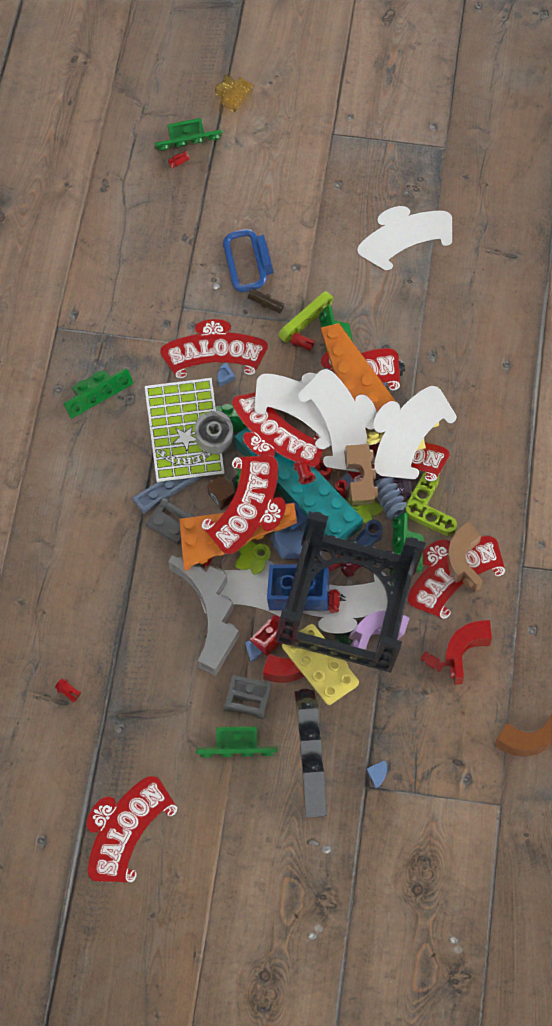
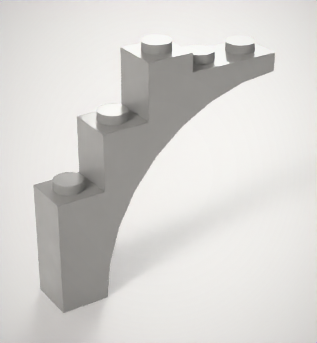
(220, 636)

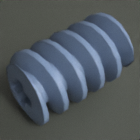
(389, 497)

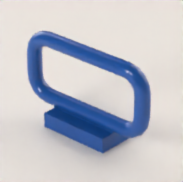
(261, 255)

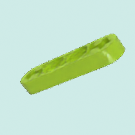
(305, 317)

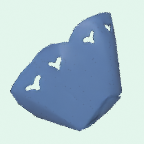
(288, 542)

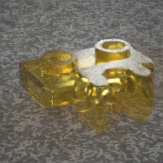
(233, 92)

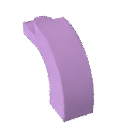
(371, 626)

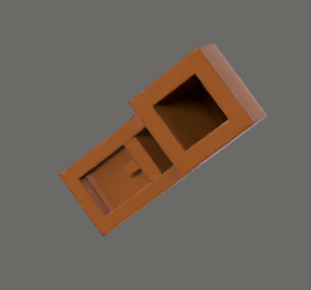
(525, 743)

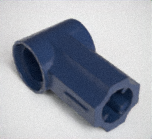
(366, 538)

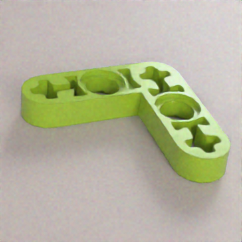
(421, 505)

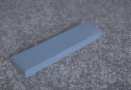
(154, 494)

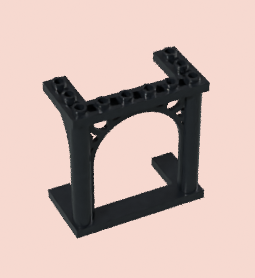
(404, 569)

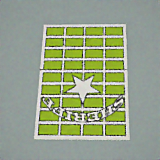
(172, 421)

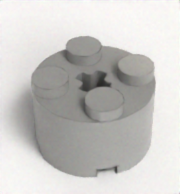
(212, 422)

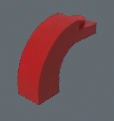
(467, 637)
(281, 670)

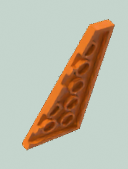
(353, 368)
(199, 546)

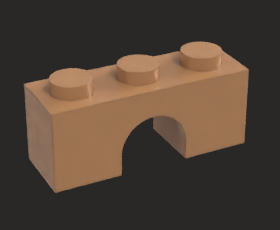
(360, 458)

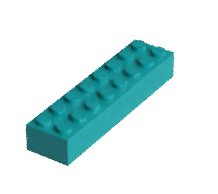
(312, 497)

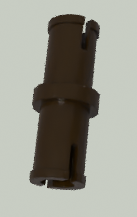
(265, 300)

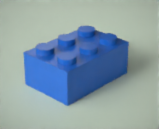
(280, 583)

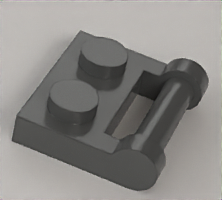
(166, 525)
(248, 690)

